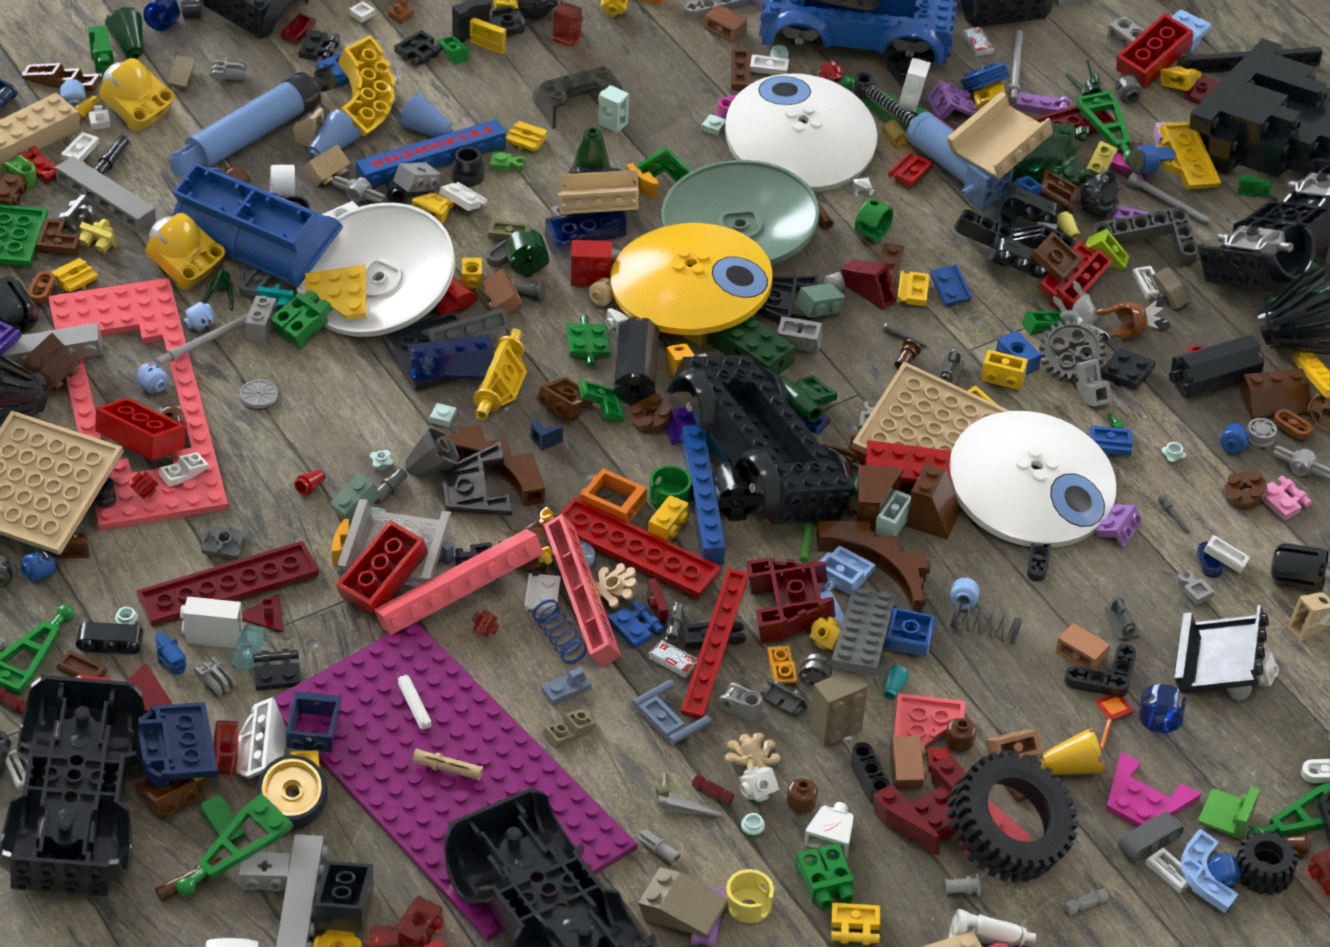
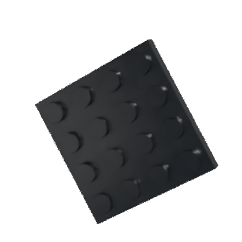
(398, 342)

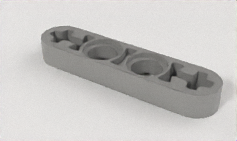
(698, 8)

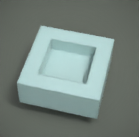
(713, 125)
(443, 415)

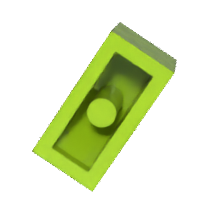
(1109, 246)

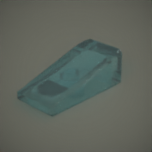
(249, 643)

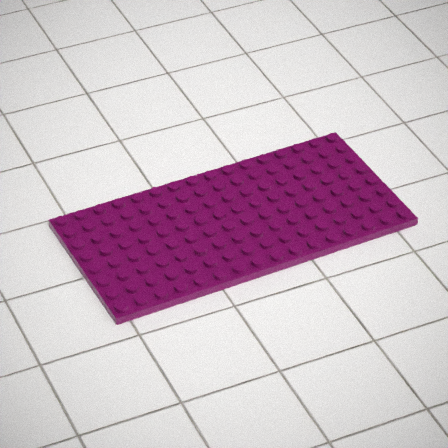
(412, 800)

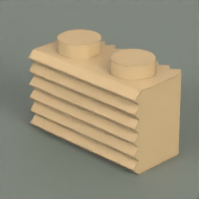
(327, 165)

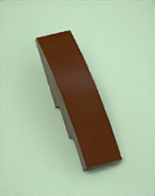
(55, 75)

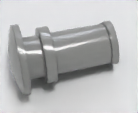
(968, 885)

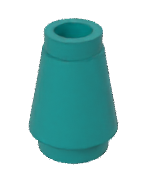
(895, 680)

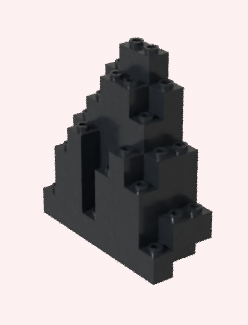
(1265, 115)

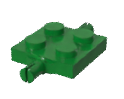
(587, 340)

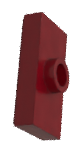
(298, 28)
(1200, 89)
(656, 600)

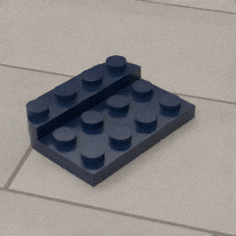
(176, 743)

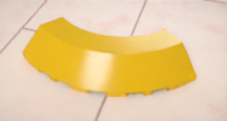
(370, 83)

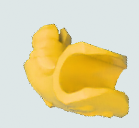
(87, 106)

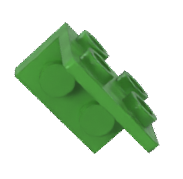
(1228, 812)

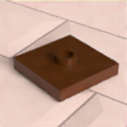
(1056, 257)

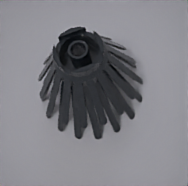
(1286, 323)
(20, 390)

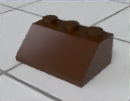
(1276, 390)

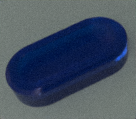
(1209, 565)

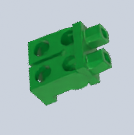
(100, 49)
(301, 318)
(825, 876)

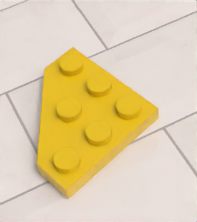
(343, 288)

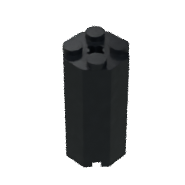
(636, 360)
(1216, 365)

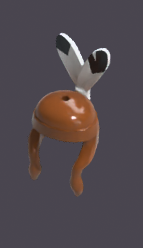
(1135, 318)

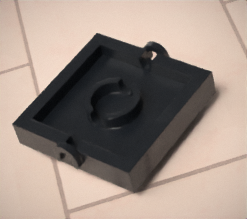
(1127, 368)

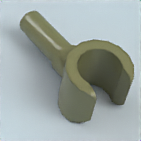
(665, 788)

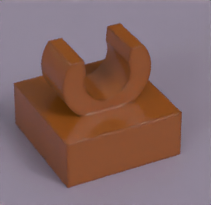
(400, 12)

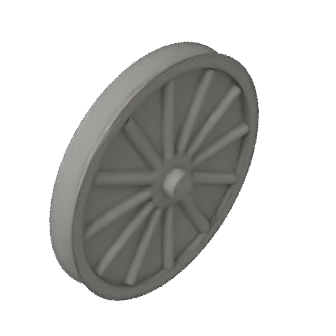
(258, 393)

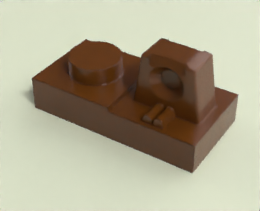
(76, 547)

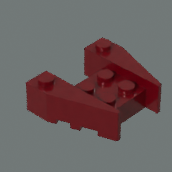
(795, 596)
(927, 815)

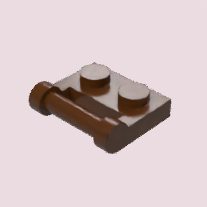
(1058, 189)

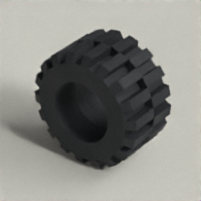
(1270, 849)

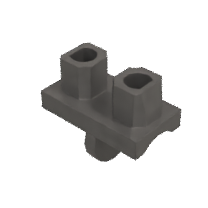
(78, 212)

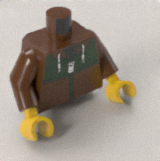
(538, 528)

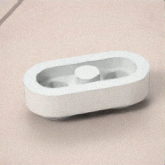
(1316, 771)

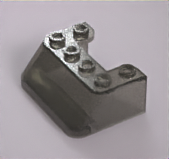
(556, 91)

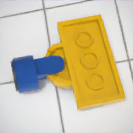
(1179, 153)

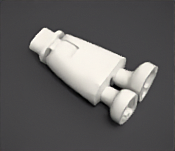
(990, 930)

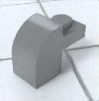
(1090, 385)

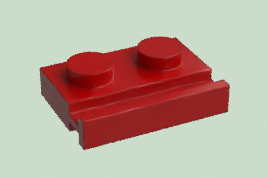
(910, 169)

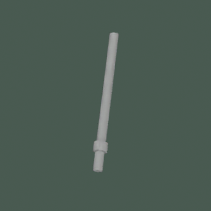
(1014, 86)
(175, 353)

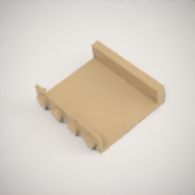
(998, 137)
(599, 192)

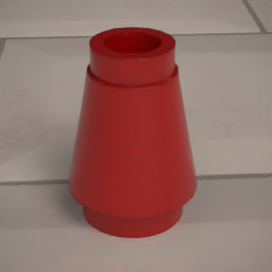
(309, 482)

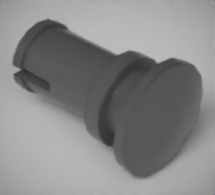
(531, 289)

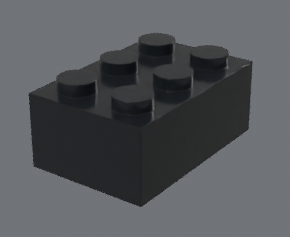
(343, 896)

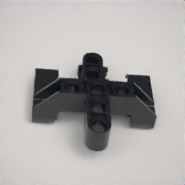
(1011, 245)

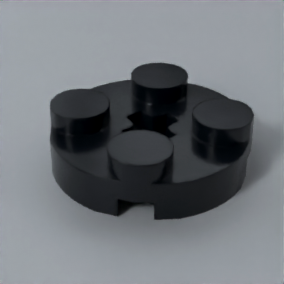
(515, 20)

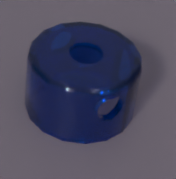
(1163, 712)

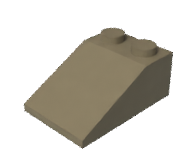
(681, 903)

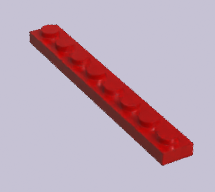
(714, 644)

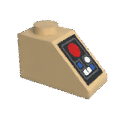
(308, 127)

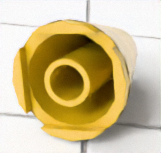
(1074, 756)

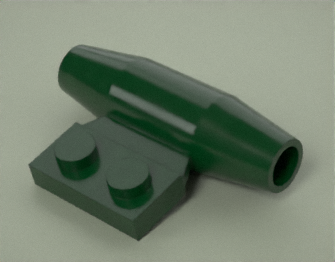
(806, 394)

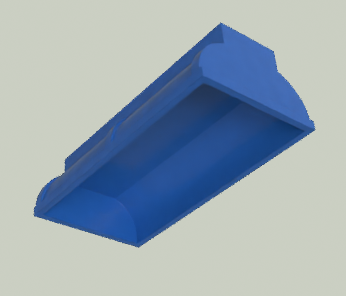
(255, 223)

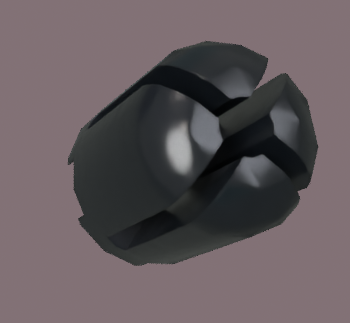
(17, 306)
(734, 488)
(1299, 566)

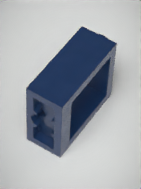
(305, 704)

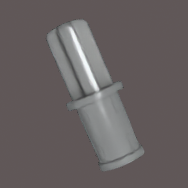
(659, 847)

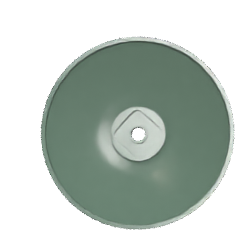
(766, 199)

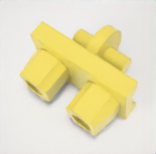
(1102, 158)
(99, 232)

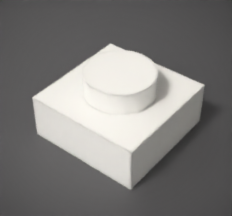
(362, 11)

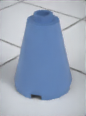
(424, 117)
(335, 130)

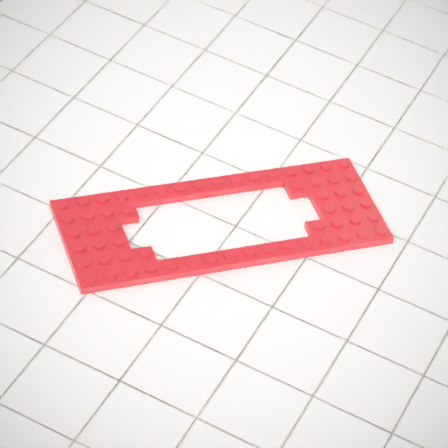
(153, 311)

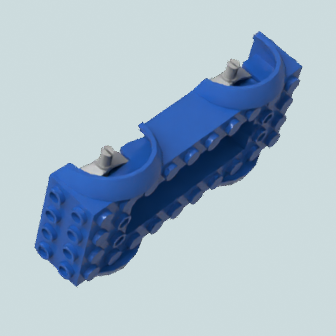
(907, 23)

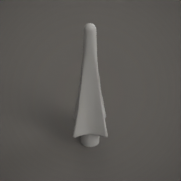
(677, 804)

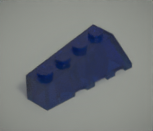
(584, 226)
(451, 357)

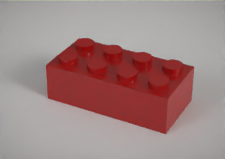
(1154, 50)
(140, 428)
(382, 568)

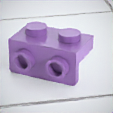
(1120, 523)

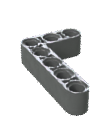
(1152, 229)

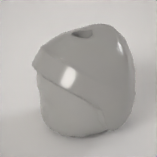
(836, 279)
(1240, 693)

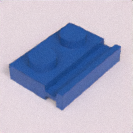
(950, 285)
(1112, 440)

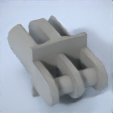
(228, 70)
(215, 677)

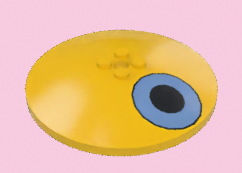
(718, 292)

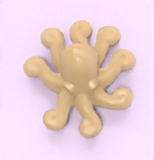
(616, 584)
(750, 752)

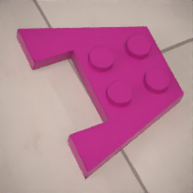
(1140, 803)

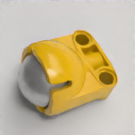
(135, 94)
(183, 250)

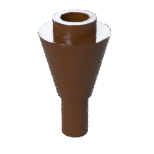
(1301, 844)

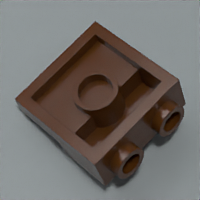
(11, 189)
(52, 361)
(562, 397)
(166, 799)

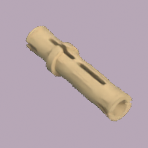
(447, 764)

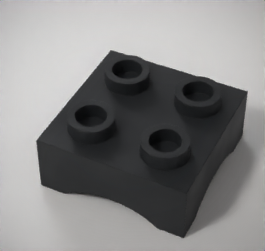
(465, 12)

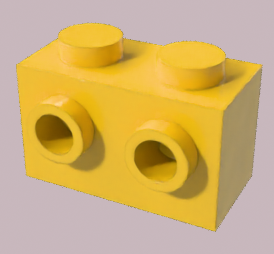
(1004, 369)
(669, 518)

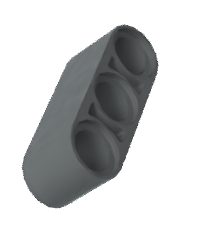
(1151, 837)

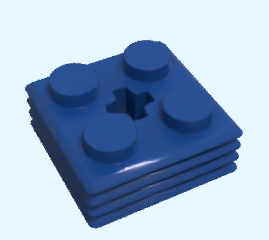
(984, 76)
(910, 632)

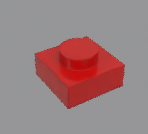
(936, 754)

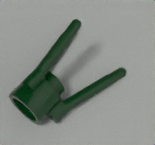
(1091, 86)
(220, 283)

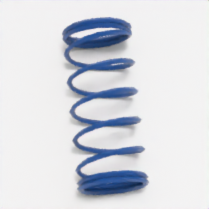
(552, 616)

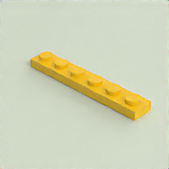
(1314, 371)

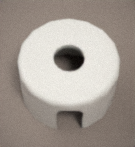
(282, 180)

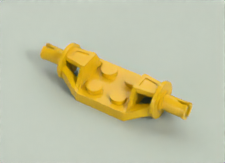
(503, 376)

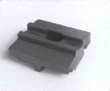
(224, 542)

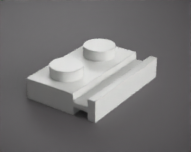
(463, 196)
(541, 589)

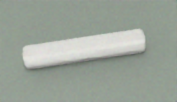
(414, 702)

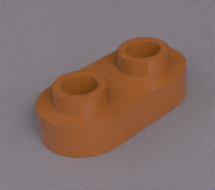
(42, 287)
(1292, 424)

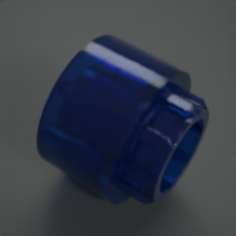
(161, 11)

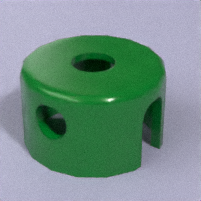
(873, 220)
(673, 482)

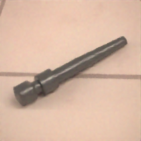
(896, 332)
(1169, 507)

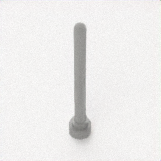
(1138, 181)

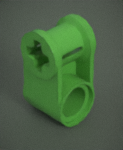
(22, 167)

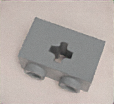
(417, 177)
(265, 872)

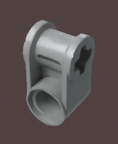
(742, 701)

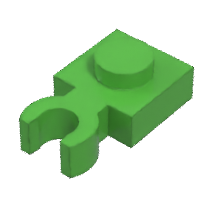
(504, 161)

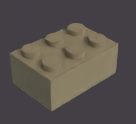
(838, 707)

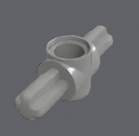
(358, 189)
(1302, 462)

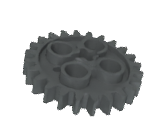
(1063, 335)

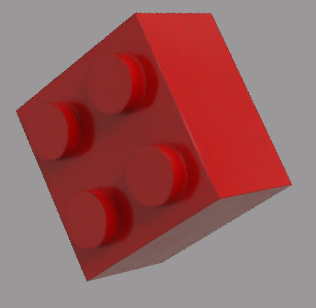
(590, 261)

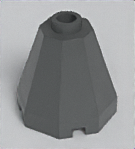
(431, 454)

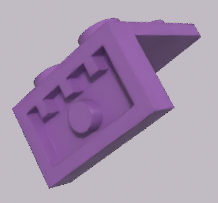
(947, 97)

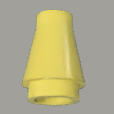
(1067, 225)

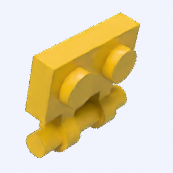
(855, 917)

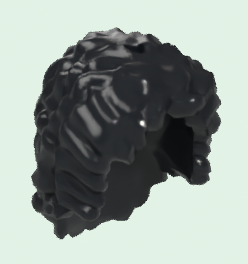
(537, 8)
(1100, 193)

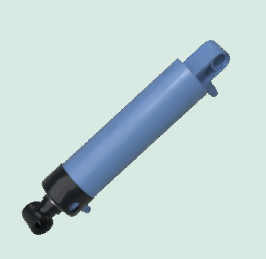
(252, 121)

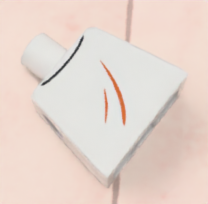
(830, 827)

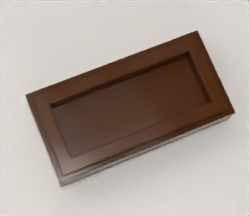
(77, 665)

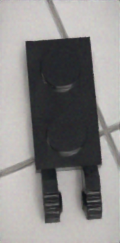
(695, 634)

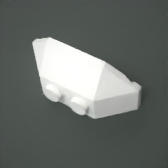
(261, 739)

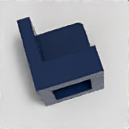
(545, 437)

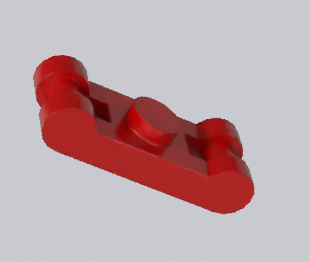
(44, 168)

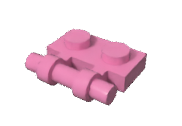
(1281, 502)

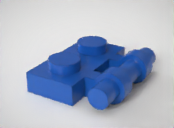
(630, 627)

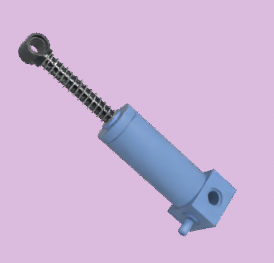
(930, 137)

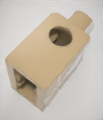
(1310, 615)

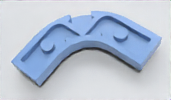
(1198, 875)

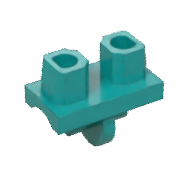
(282, 296)

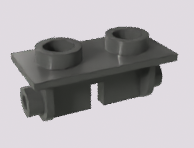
(951, 367)
(1121, 619)
(792, 700)

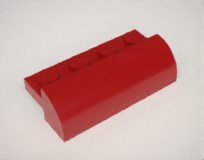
(1085, 273)
(455, 298)

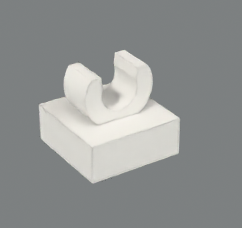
(99, 118)

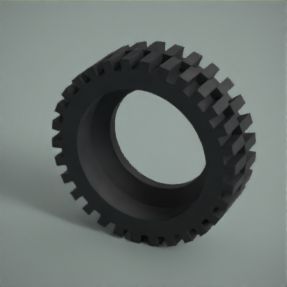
(987, 841)

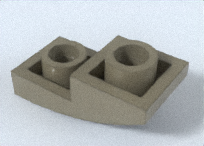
(181, 72)
(1170, 284)
(572, 727)

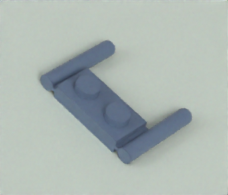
(663, 718)

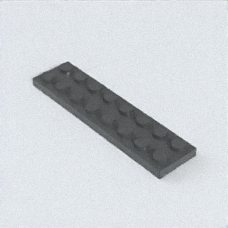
(863, 631)

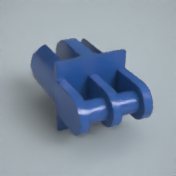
(170, 653)

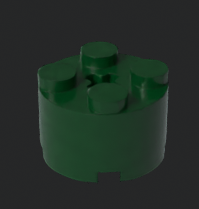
(526, 252)

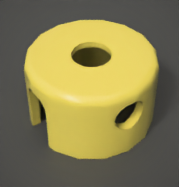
(747, 886)

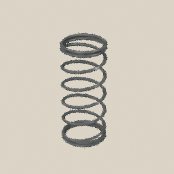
(1015, 625)

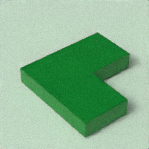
(665, 161)
(605, 396)

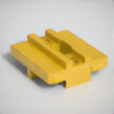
(526, 136)
(74, 275)

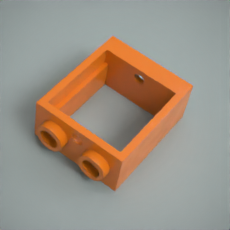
(636, 493)

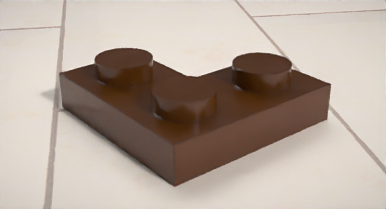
(53, 240)

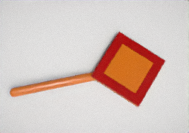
(1112, 708)

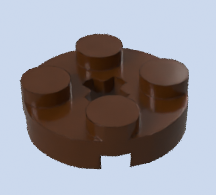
(652, 404)
(1240, 481)

